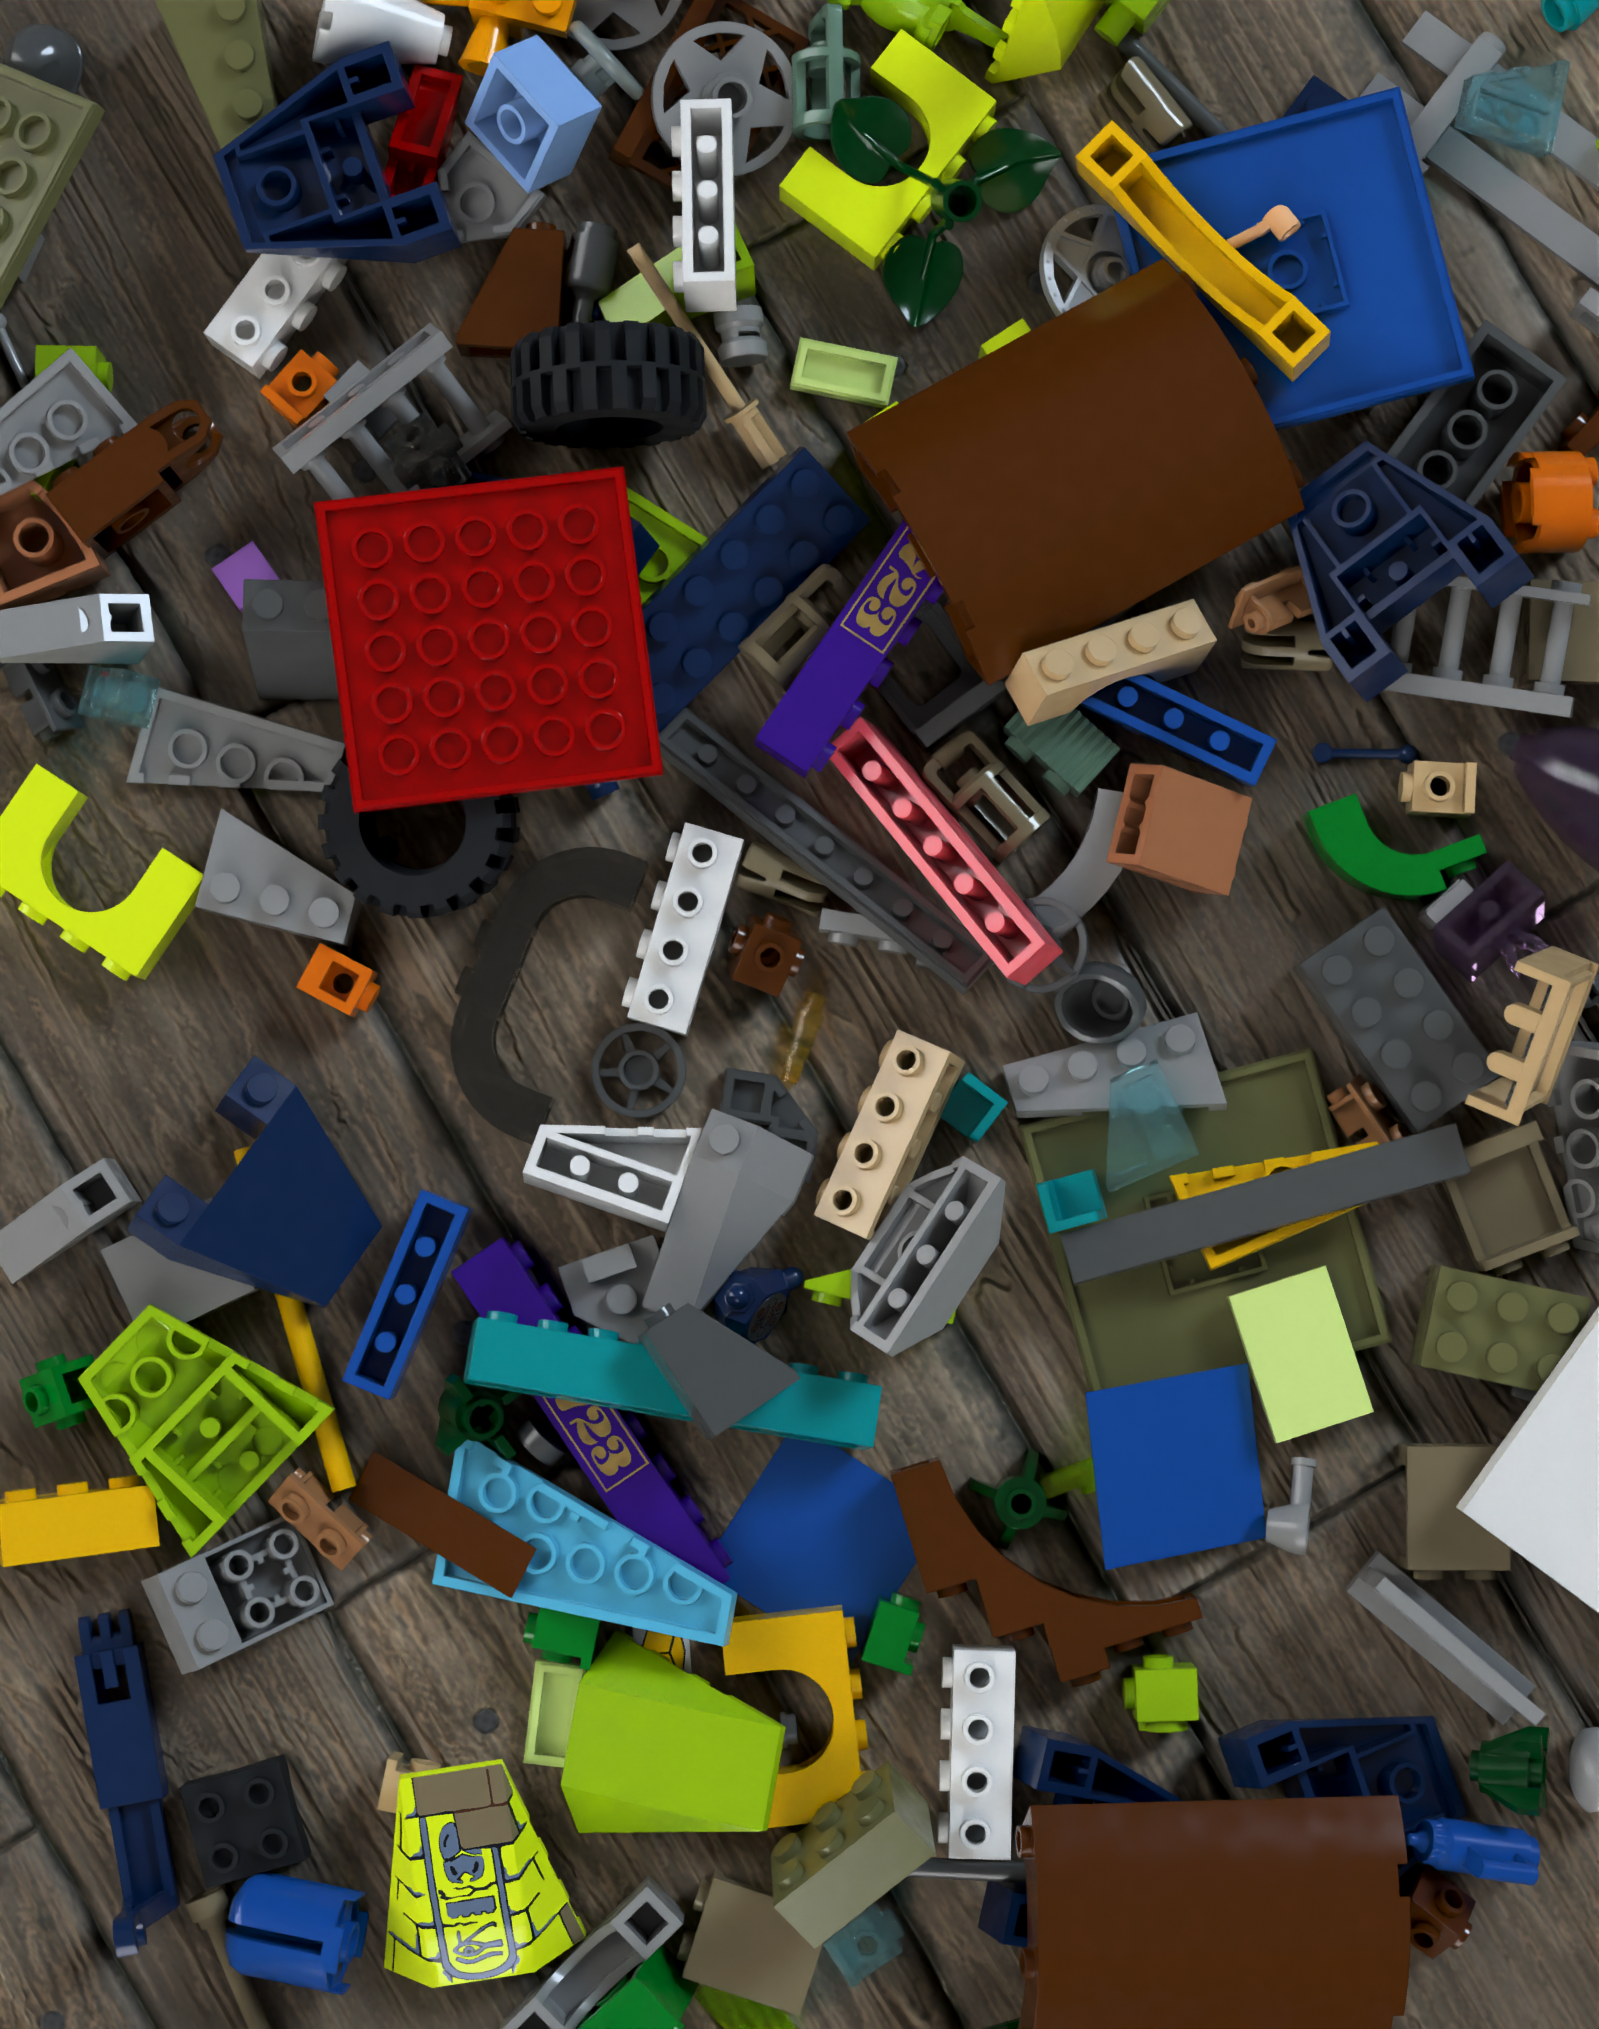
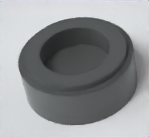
(541, 1441)

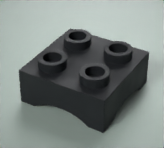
(245, 1821)

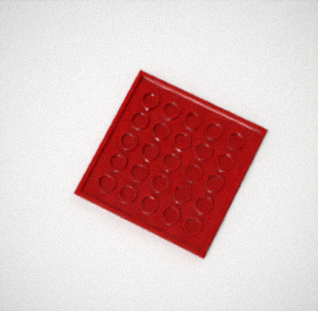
(488, 639)

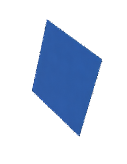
(1176, 1465)
(819, 1536)

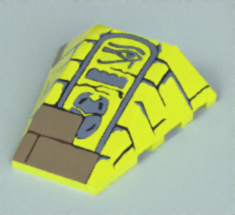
(471, 1881)

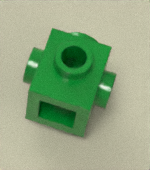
(56, 1392)

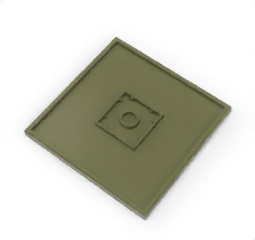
(1177, 1311)

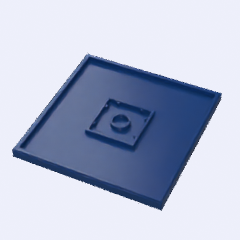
(1358, 262)

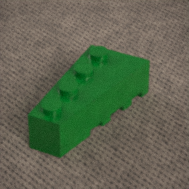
(648, 1999)

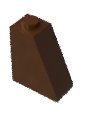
(519, 293)

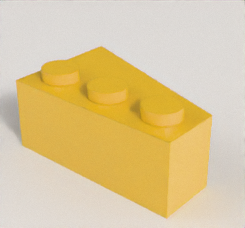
(77, 1521)

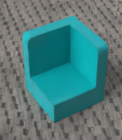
(972, 1107)
(1072, 1201)

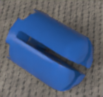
(296, 1931)

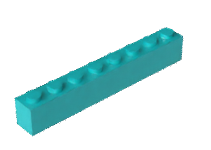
(625, 1377)

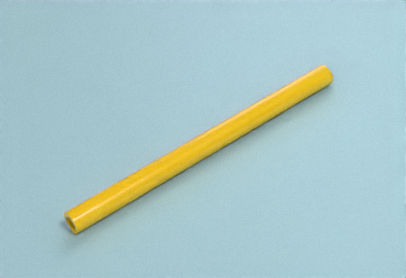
(314, 1382)

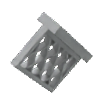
(1443, 1640)

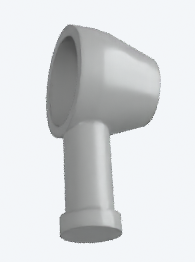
(1289, 1524)

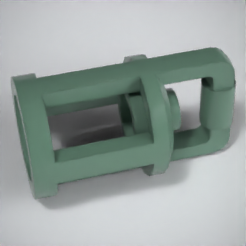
(825, 65)

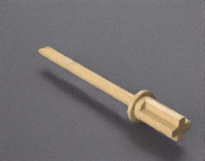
(744, 416)

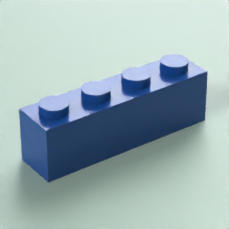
(1184, 727)
(407, 1294)

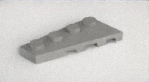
(225, 747)
(1080, 1075)

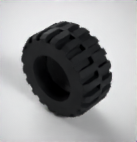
(608, 384)
(411, 891)

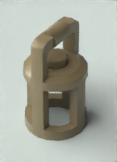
(786, 620)
(980, 789)

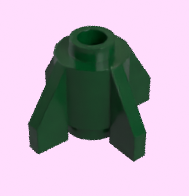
(473, 1415)
(1009, 1487)
(1514, 1769)

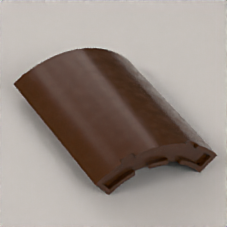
(1081, 467)
(1215, 1914)

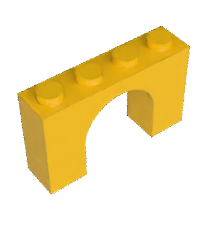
(815, 1645)

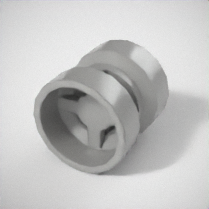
(741, 336)

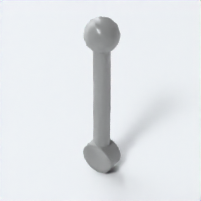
(11, 354)

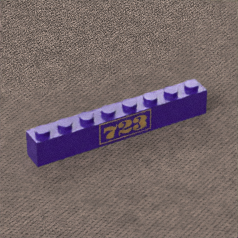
(850, 659)
(599, 1437)

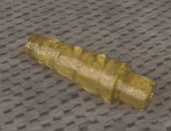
(804, 1032)

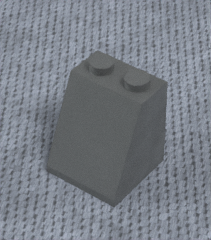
(289, 639)

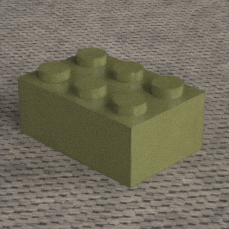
(1495, 1327)
(851, 1854)

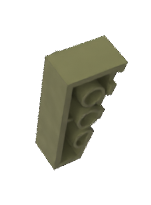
(226, 60)

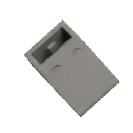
(236, 1594)

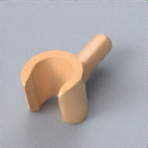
(1277, 220)

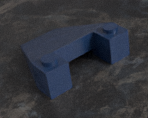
(314, 180)
(1382, 545)
(286, 1211)
(1350, 1760)
(1077, 1776)

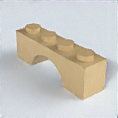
(1067, 672)

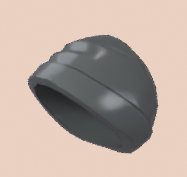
(46, 55)
(1101, 1004)

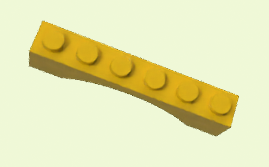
(1240, 291)

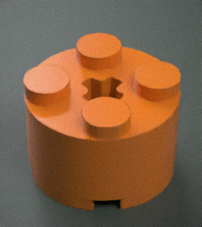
(1550, 501)

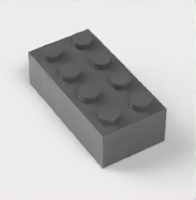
(1474, 427)
(1396, 1020)

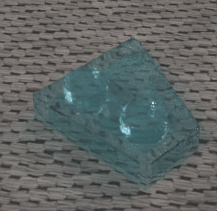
(1515, 106)
(1144, 1127)

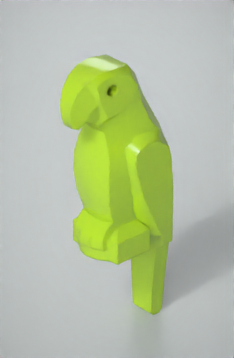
(928, 19)

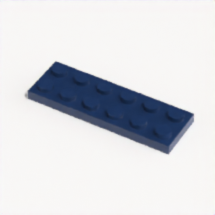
(743, 577)

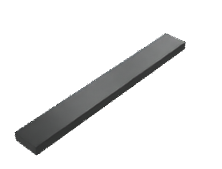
(824, 851)
(1265, 1204)

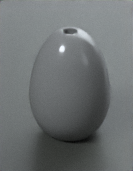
(1585, 1769)

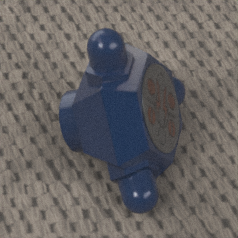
(755, 1300)

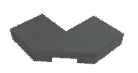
(766, 1101)

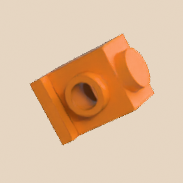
(301, 405)
(321, 977)

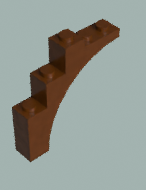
(1014, 1600)

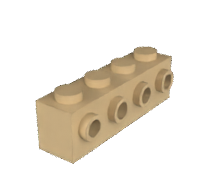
(889, 1134)

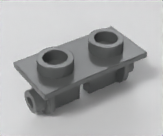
(52, 705)

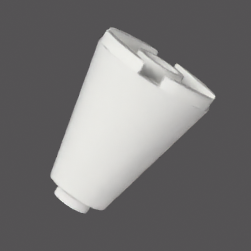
(354, 25)

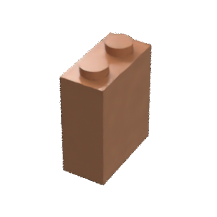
(1179, 829)

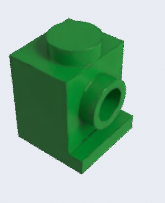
(893, 1633)
(563, 1636)

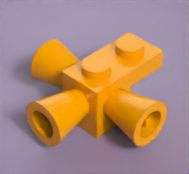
(504, 18)

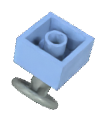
(541, 111)

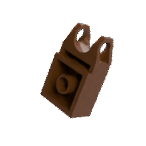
(134, 477)

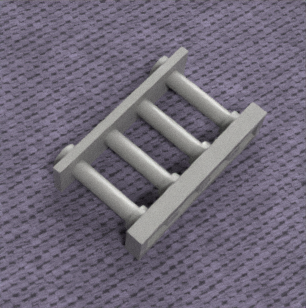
(385, 387)
(1496, 686)

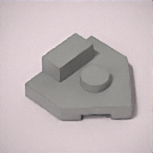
(484, 194)
(612, 1287)

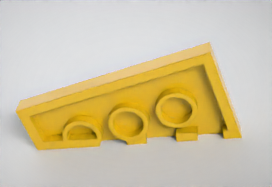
(1199, 1183)

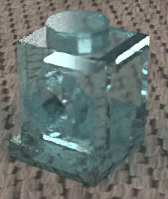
(118, 697)
(871, 1922)

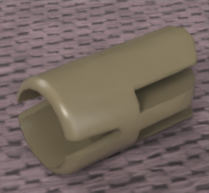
(1147, 106)
(1286, 648)
(780, 879)

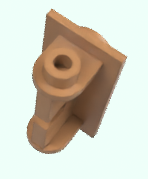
(1271, 602)
(1364, 1109)
(303, 1504)

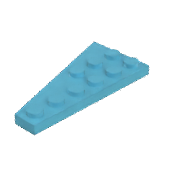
(582, 1556)

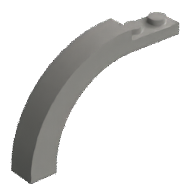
(1078, 886)

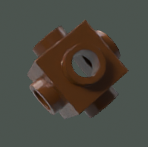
(769, 969)
(1436, 1911)

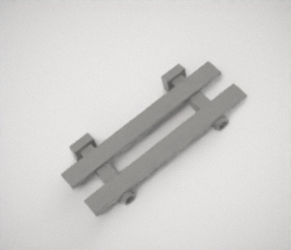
(1483, 174)

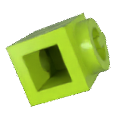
(1162, 1694)

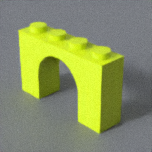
(873, 218)
(130, 933)

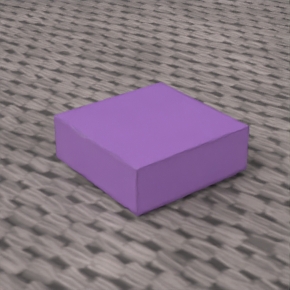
(243, 564)

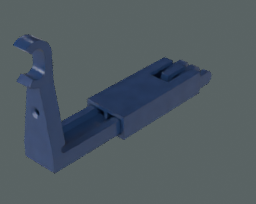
(128, 1774)

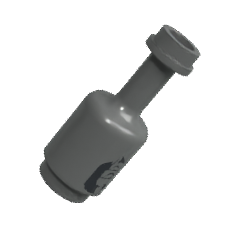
(590, 267)

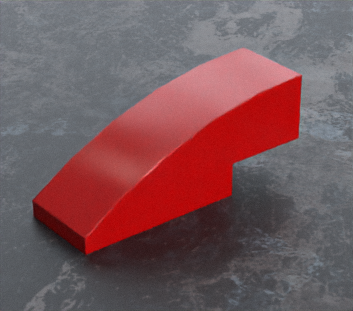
(425, 132)

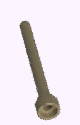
(211, 1913)

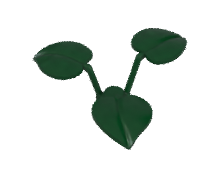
(1010, 173)

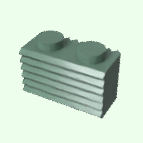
(1065, 747)

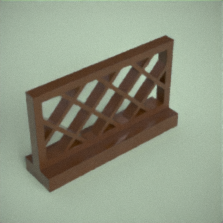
(641, 129)

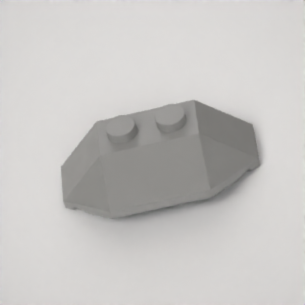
(926, 1255)

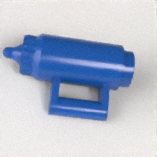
(1477, 1849)

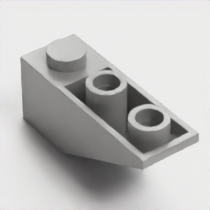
(78, 630)
(65, 1218)

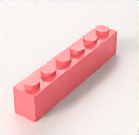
(944, 852)

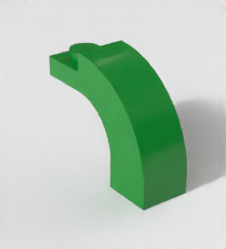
(1367, 864)

